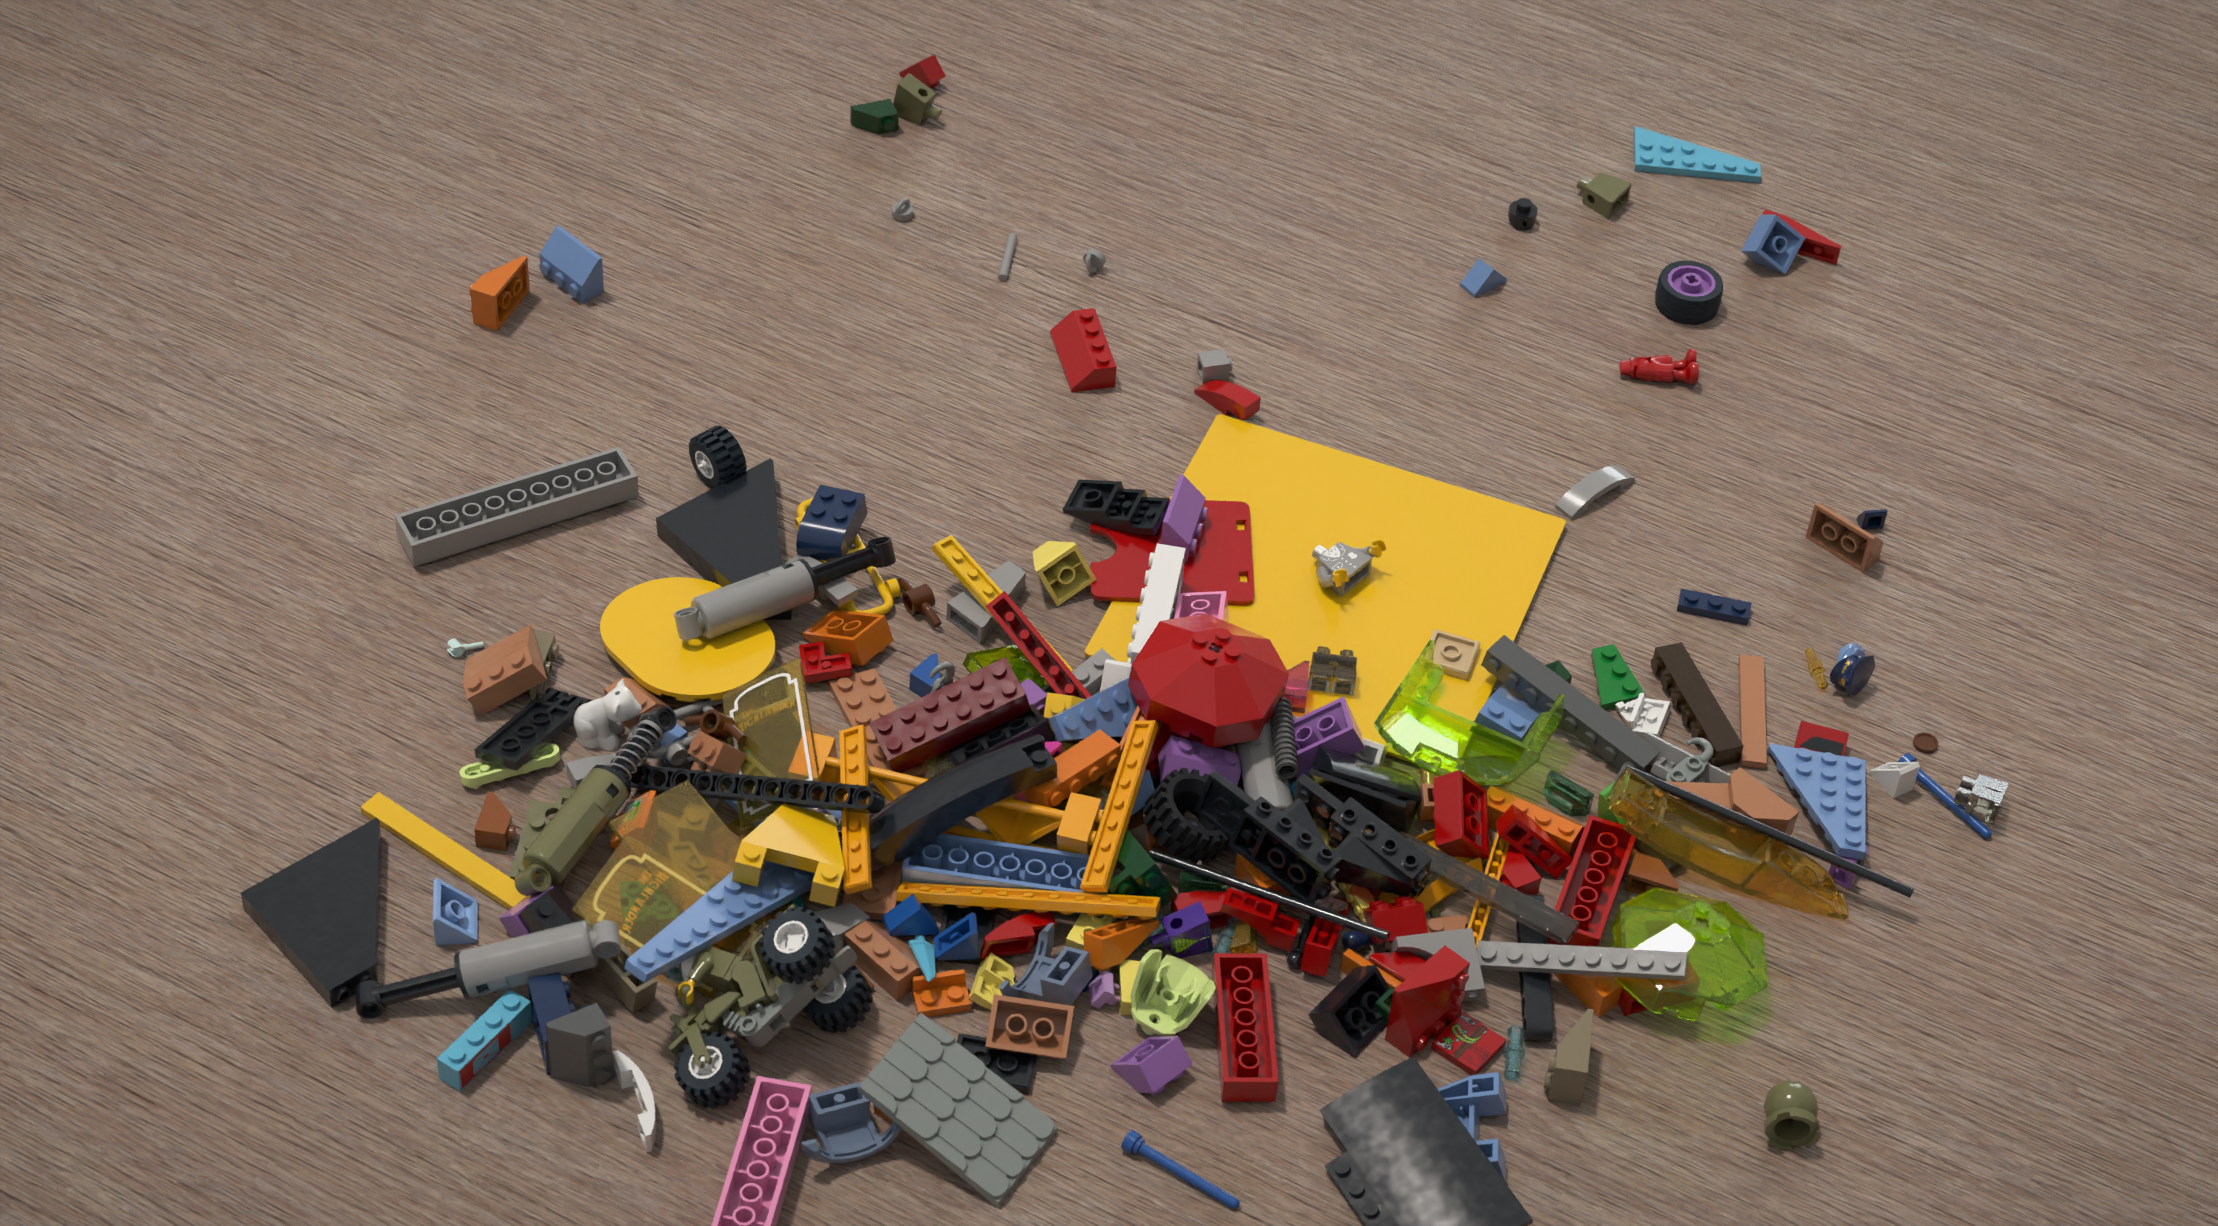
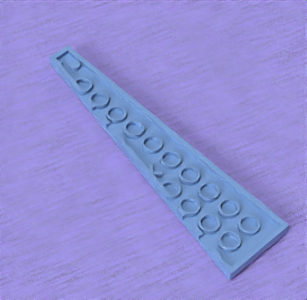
(716, 916)

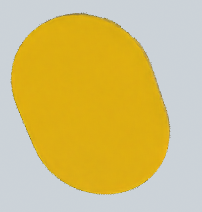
(644, 640)

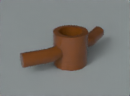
(919, 599)
(717, 725)

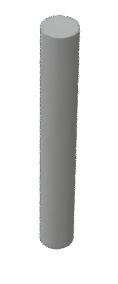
(1007, 257)

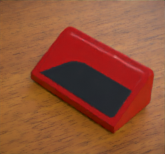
(1821, 739)

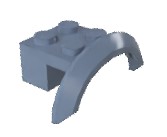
(1052, 979)
(844, 1126)

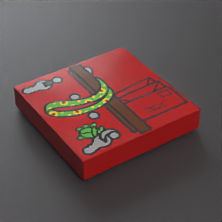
(1468, 1044)

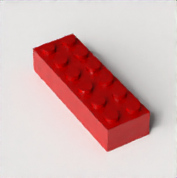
(1595, 879)
(1244, 1028)

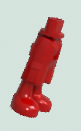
(1662, 368)

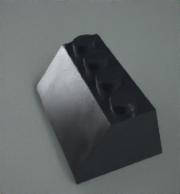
(1006, 733)

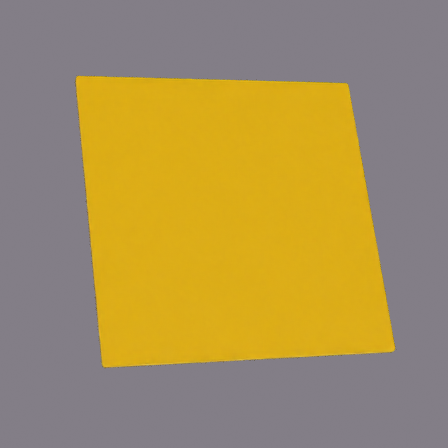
(1447, 564)

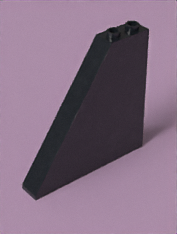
(728, 529)
(326, 912)

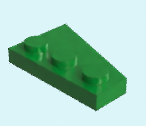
(1613, 677)

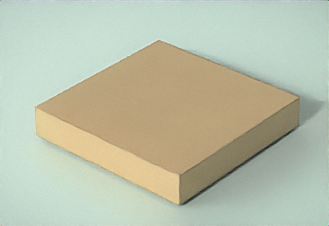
(1454, 653)

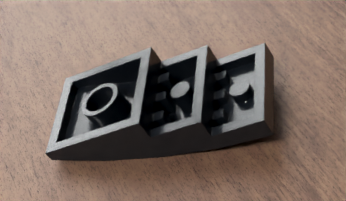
(1115, 507)

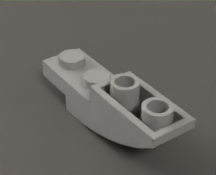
(1089, 672)

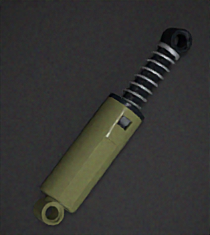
(589, 808)

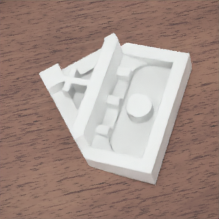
(1644, 715)

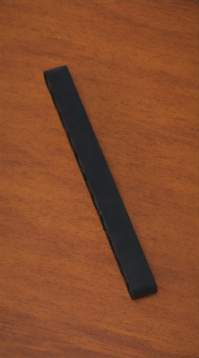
(764, 789)

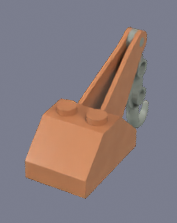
(1740, 794)

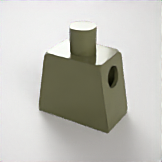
(915, 100)
(1604, 193)

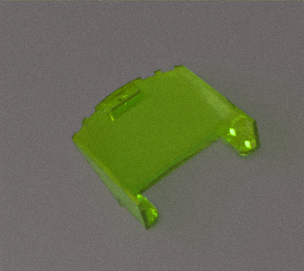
(1448, 742)

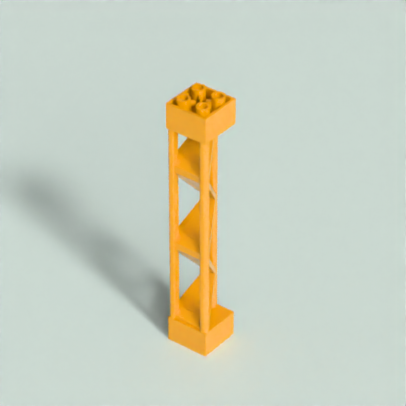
(1007, 820)

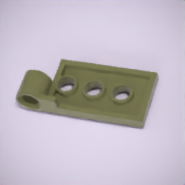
(534, 824)

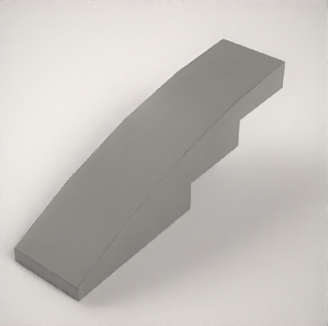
(838, 590)

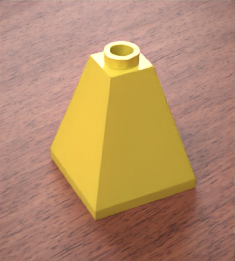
(1062, 569)

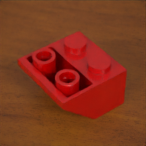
(1400, 918)

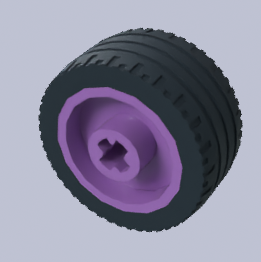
(1689, 292)

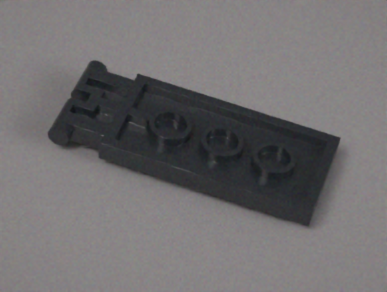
(530, 729)

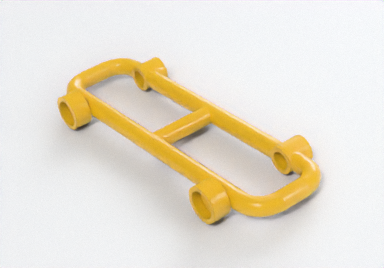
(888, 589)

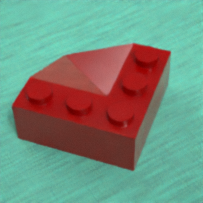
(1427, 1001)

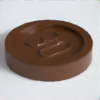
(1925, 742)

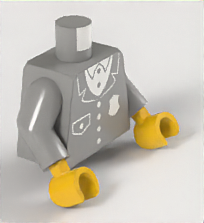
(1344, 565)

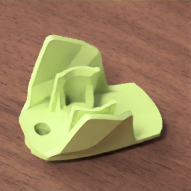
(1169, 992)

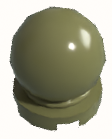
(1791, 1116)

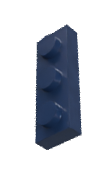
(1714, 606)

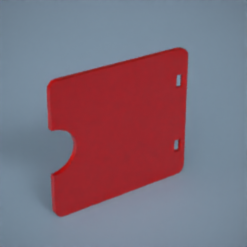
(1215, 566)

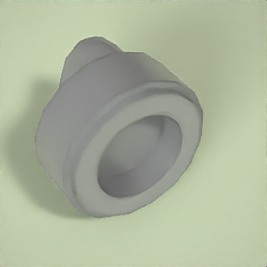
(902, 210)
(1094, 260)

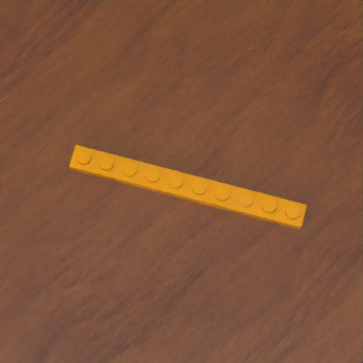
(1036, 900)

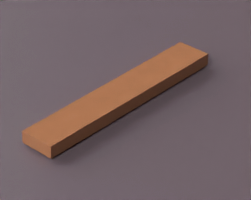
(1752, 711)

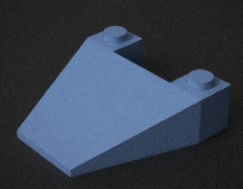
(1475, 1098)

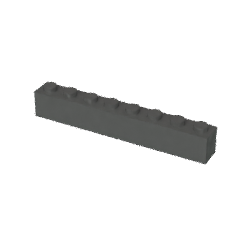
(1580, 714)

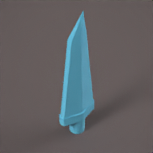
(924, 955)

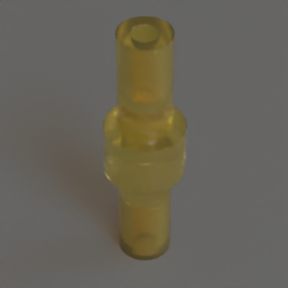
(1816, 668)

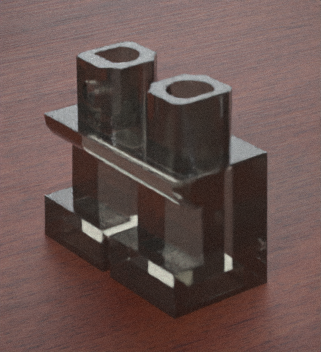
(1328, 665)
(1981, 795)

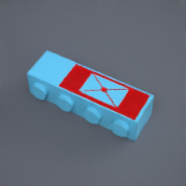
(484, 1040)

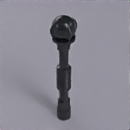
(1295, 956)

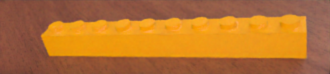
(1493, 869)

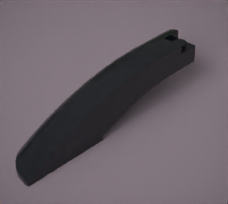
(955, 795)

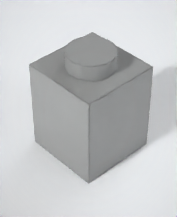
(1213, 365)

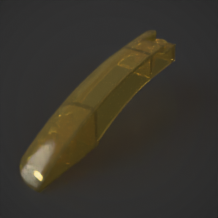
(1724, 850)

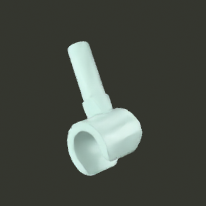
(458, 650)

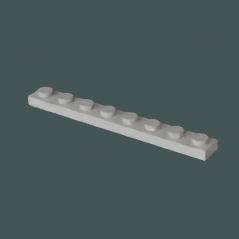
(1583, 960)

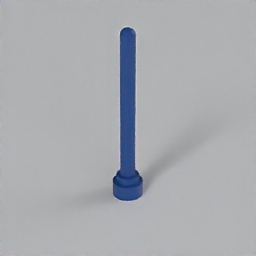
(1948, 799)
(1135, 1144)

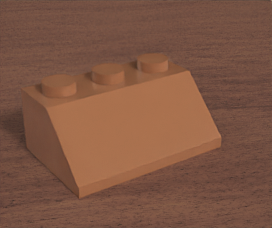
(1843, 538)
(884, 958)
(1030, 1027)

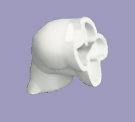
(603, 718)

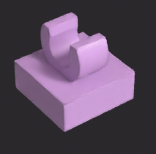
(1103, 990)

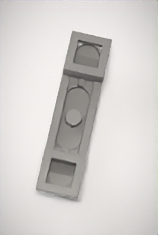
(1591, 487)

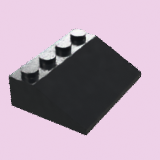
(1389, 807)

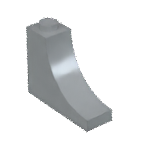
(1459, 941)

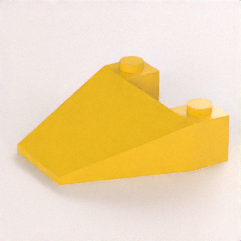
(796, 840)

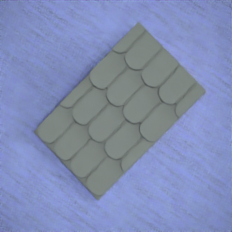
(958, 1109)

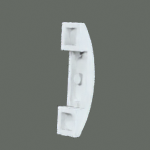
(628, 1076)

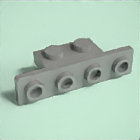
(1672, 755)

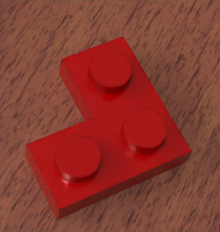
(821, 667)

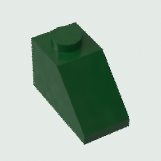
(875, 116)

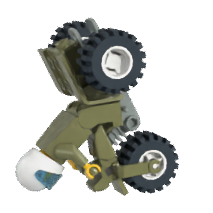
(793, 975)

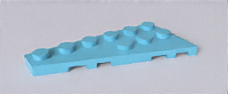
(1677, 157)

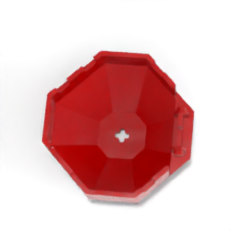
(1206, 692)

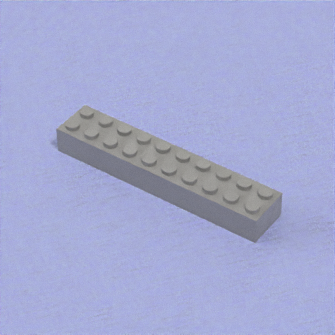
(516, 506)

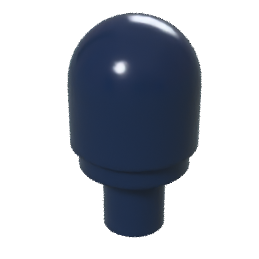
(1355, 940)

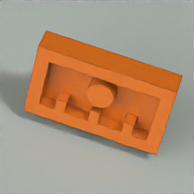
(942, 995)

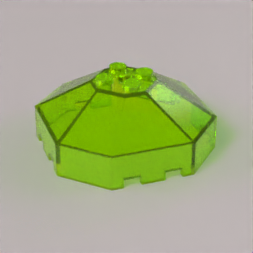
(1724, 955)

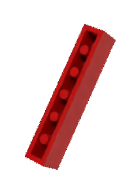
(1035, 647)

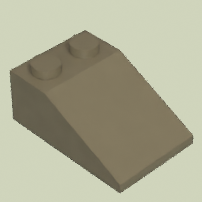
(1571, 1063)

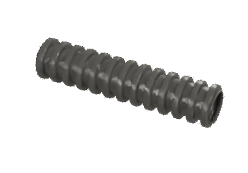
(1284, 740)

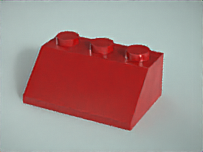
(1460, 816)

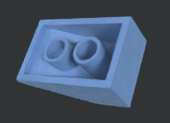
(1508, 713)

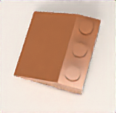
(503, 671)

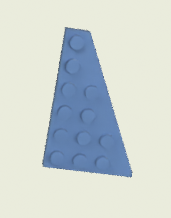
(1831, 791)

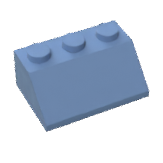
(572, 265)

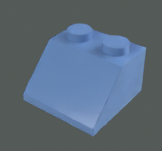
(1773, 243)

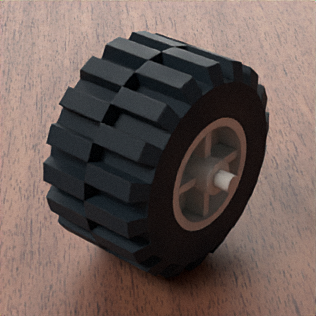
(716, 456)

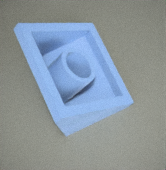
(453, 915)

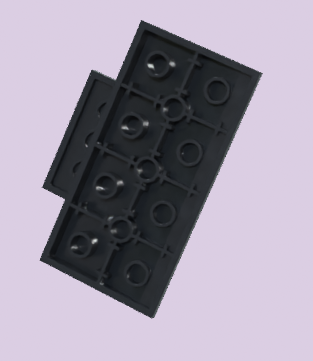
(1414, 1157)

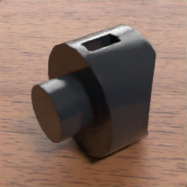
(1522, 210)

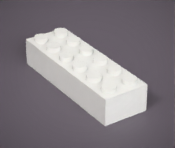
(1159, 596)

